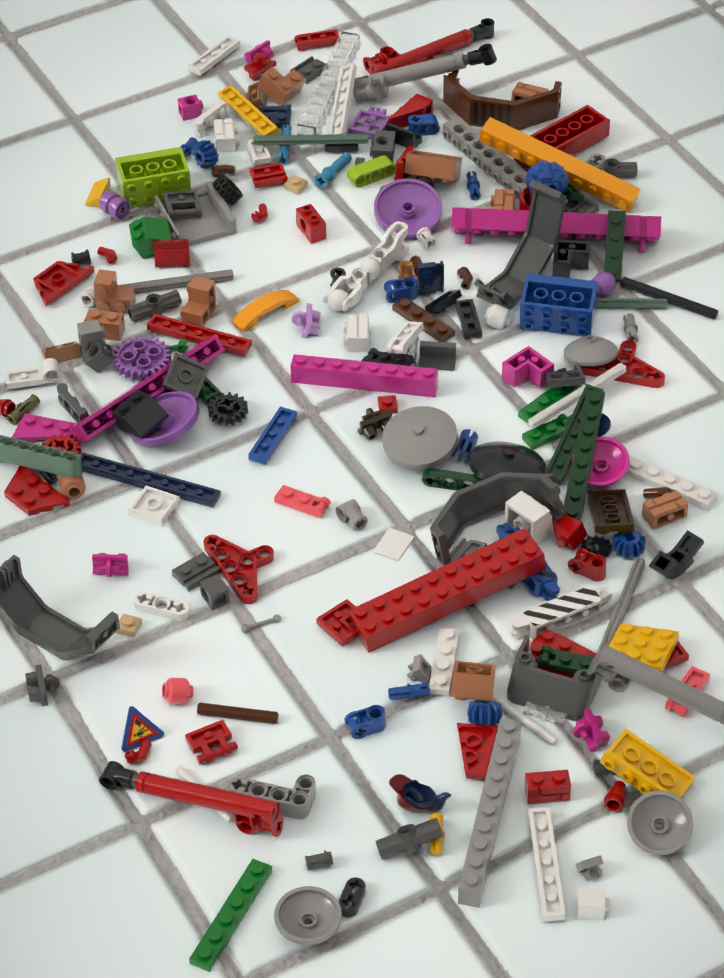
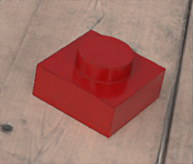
(387, 403)

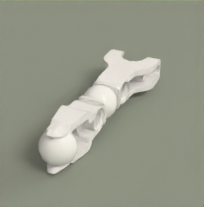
(388, 251)

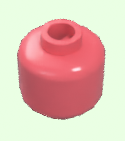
(177, 691)

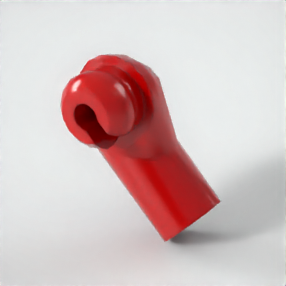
(261, 215)
(110, 254)
(135, 757)

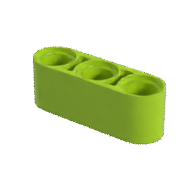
(371, 171)

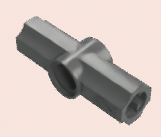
(154, 304)
(409, 838)

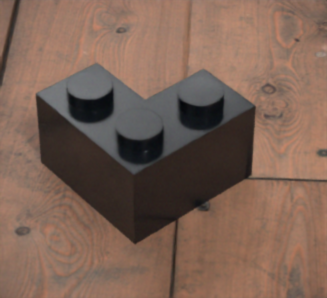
(570, 255)

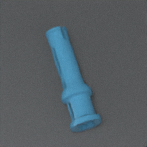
(329, 173)

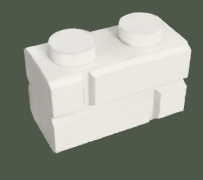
(225, 135)
(357, 333)

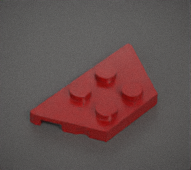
(59, 279)
(33, 493)

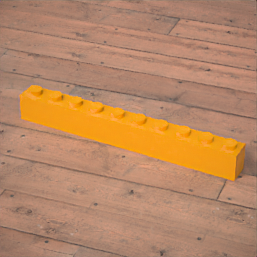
(581, 174)

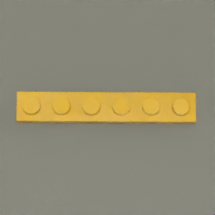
(247, 111)

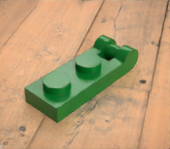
(545, 433)

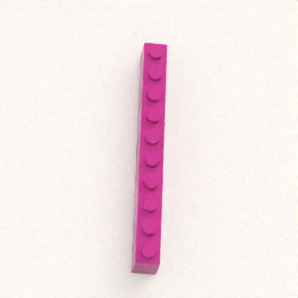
(151, 385)

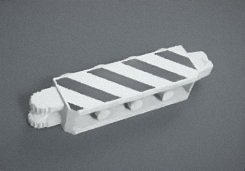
(561, 611)

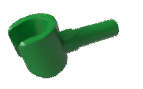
(181, 348)

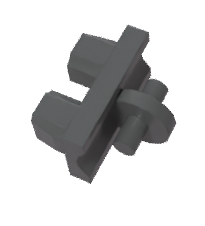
(49, 684)

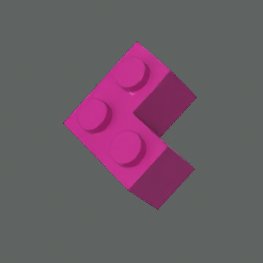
(526, 365)

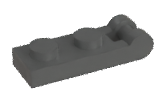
(70, 403)

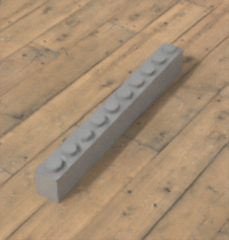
(489, 813)

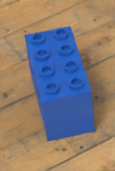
(558, 304)

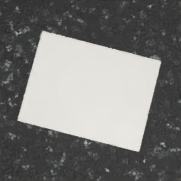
(393, 544)

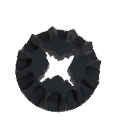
(604, 549)

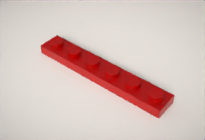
(197, 333)

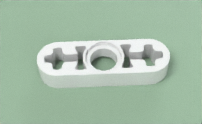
(175, 609)

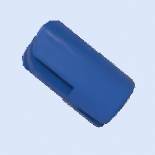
(465, 443)

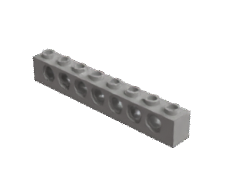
(490, 160)

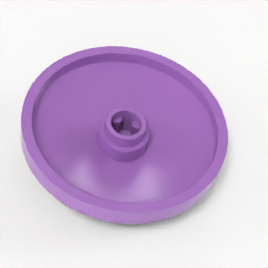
(410, 203)
(182, 415)

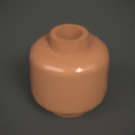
(72, 487)

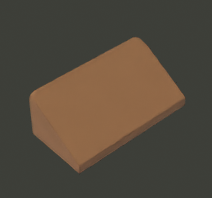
(255, 95)
(63, 352)

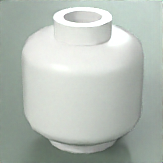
(497, 316)

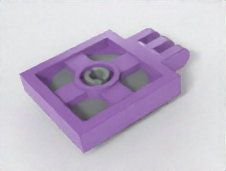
(369, 121)

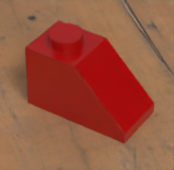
(568, 532)

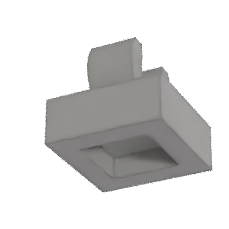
(419, 669)
(588, 865)

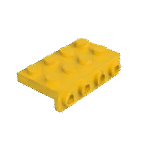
(645, 766)

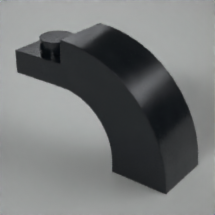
(679, 558)

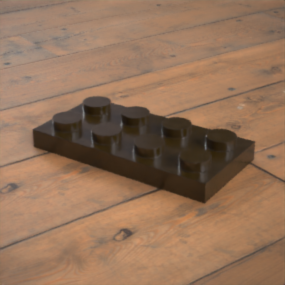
(610, 511)

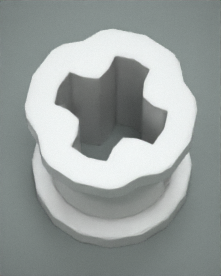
(427, 238)

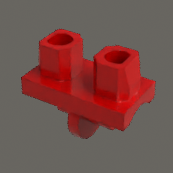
(258, 66)

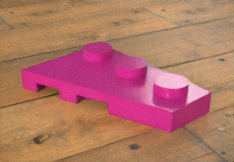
(39, 428)

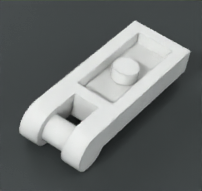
(206, 120)
(404, 337)

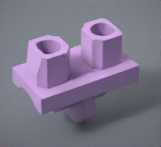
(308, 321)

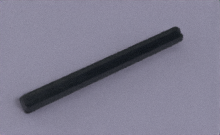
(672, 298)

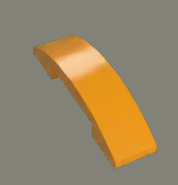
(248, 316)

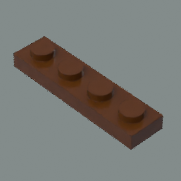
(432, 325)

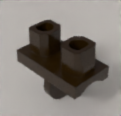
(373, 421)

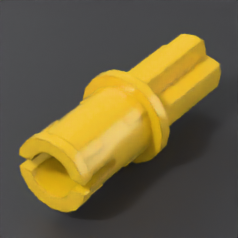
(436, 846)

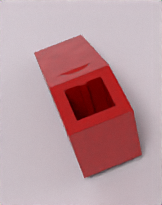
(415, 106)

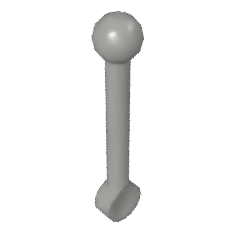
(276, 618)

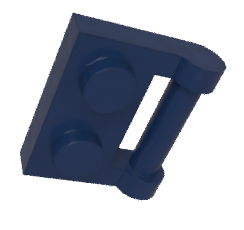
(277, 114)

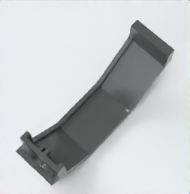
(533, 249)
(487, 499)
(43, 624)

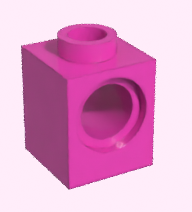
(190, 107)

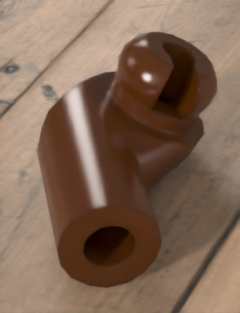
(216, 170)
(465, 273)
(655, 492)

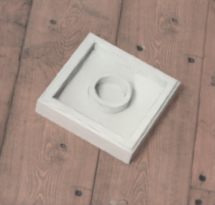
(154, 505)

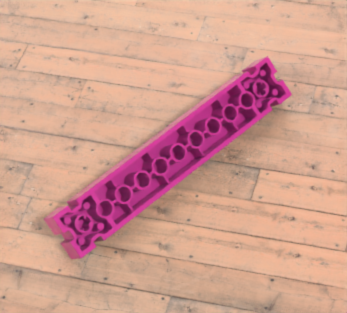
(581, 225)

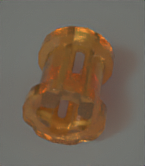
(405, 269)

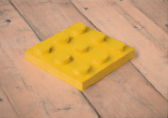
(645, 644)

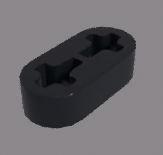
(356, 898)

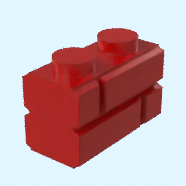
(547, 786)

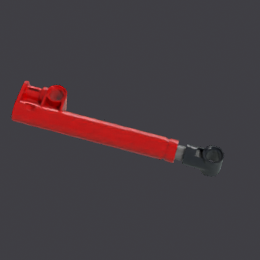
(391, 59)
(249, 811)

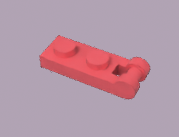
(302, 501)
(695, 678)

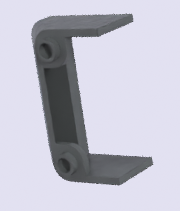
(548, 688)

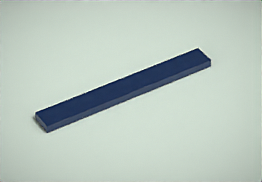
(141, 477)

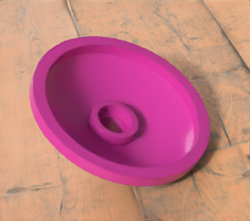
(611, 456)

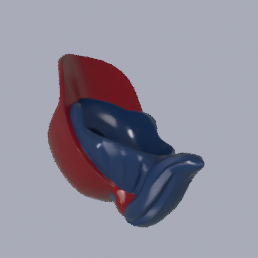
(416, 796)

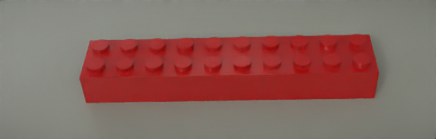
(447, 590)

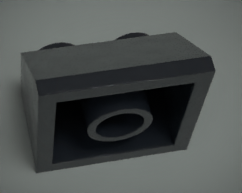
(139, 414)

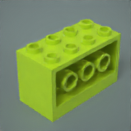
(151, 174)

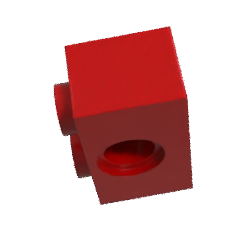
(311, 223)

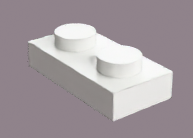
(259, 153)

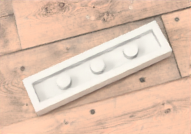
(213, 55)
(444, 661)

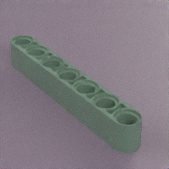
(40, 457)

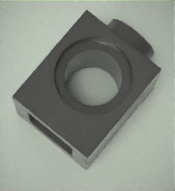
(99, 356)
(214, 592)

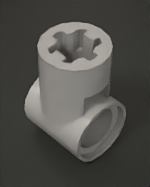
(351, 512)

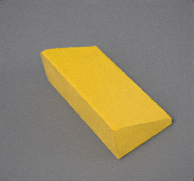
(97, 191)

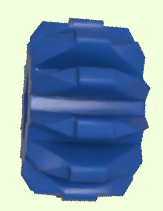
(205, 154)
(629, 544)
(484, 712)

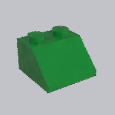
(146, 231)

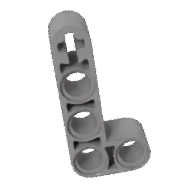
(293, 802)

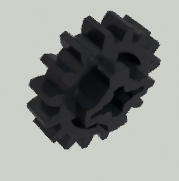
(227, 409)

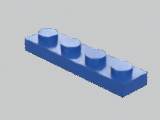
(272, 435)

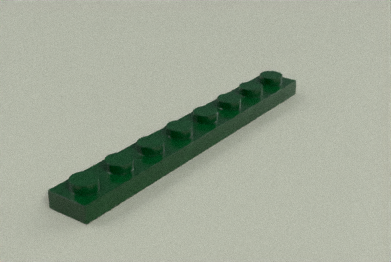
(583, 454)

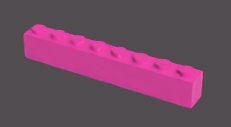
(364, 375)

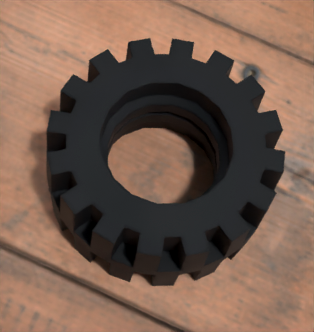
(227, 189)

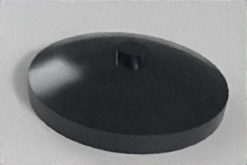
(502, 456)

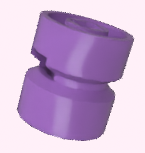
(114, 205)

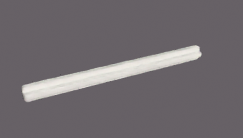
(573, 397)

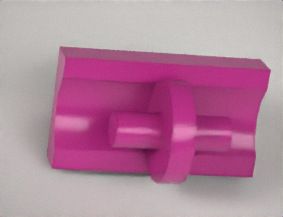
(263, 48)
(110, 564)
(589, 730)

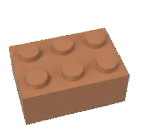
(433, 166)

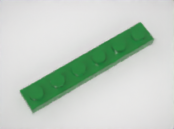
(230, 915)

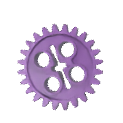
(141, 357)

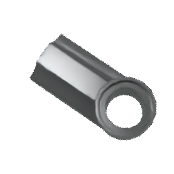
(620, 169)

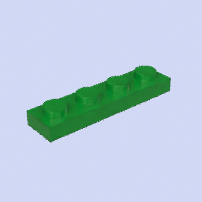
(545, 400)

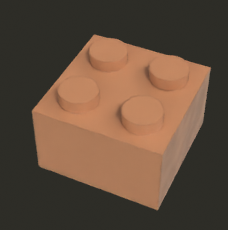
(473, 681)

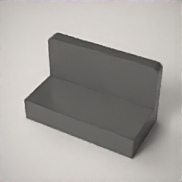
(437, 355)

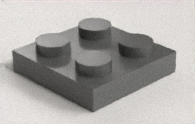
(185, 375)

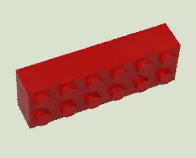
(574, 132)

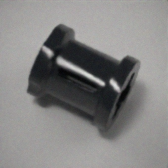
(81, 258)
(339, 272)

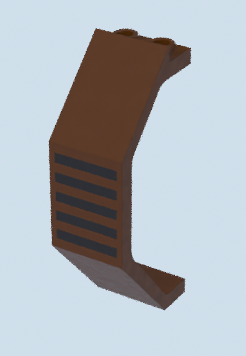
(516, 114)

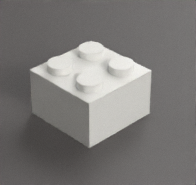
(527, 513)

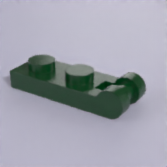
(563, 661)

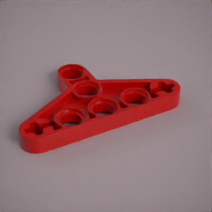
(633, 367)
(234, 558)

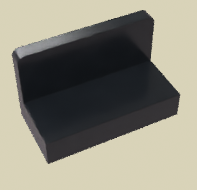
(404, 137)

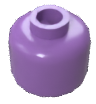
(606, 284)

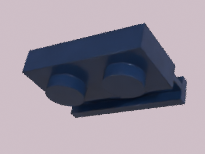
(430, 277)

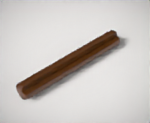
(237, 713)

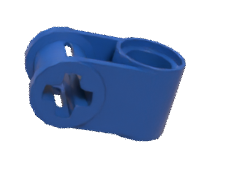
(423, 124)
(402, 288)
(367, 721)

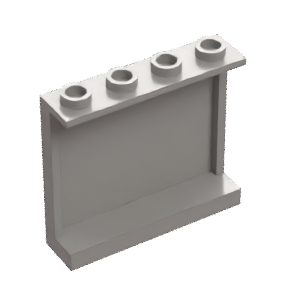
(214, 223)

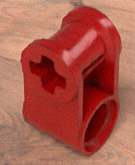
(589, 564)

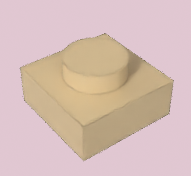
(296, 184)
(129, 625)

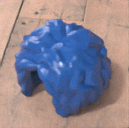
(548, 174)

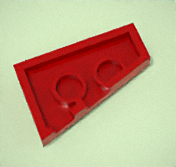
(476, 748)

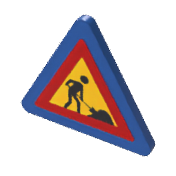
(138, 729)

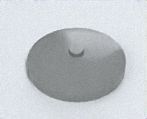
(419, 437)

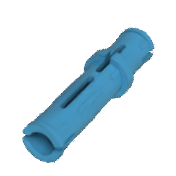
(284, 149)

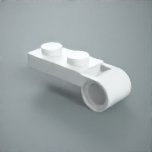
(33, 376)

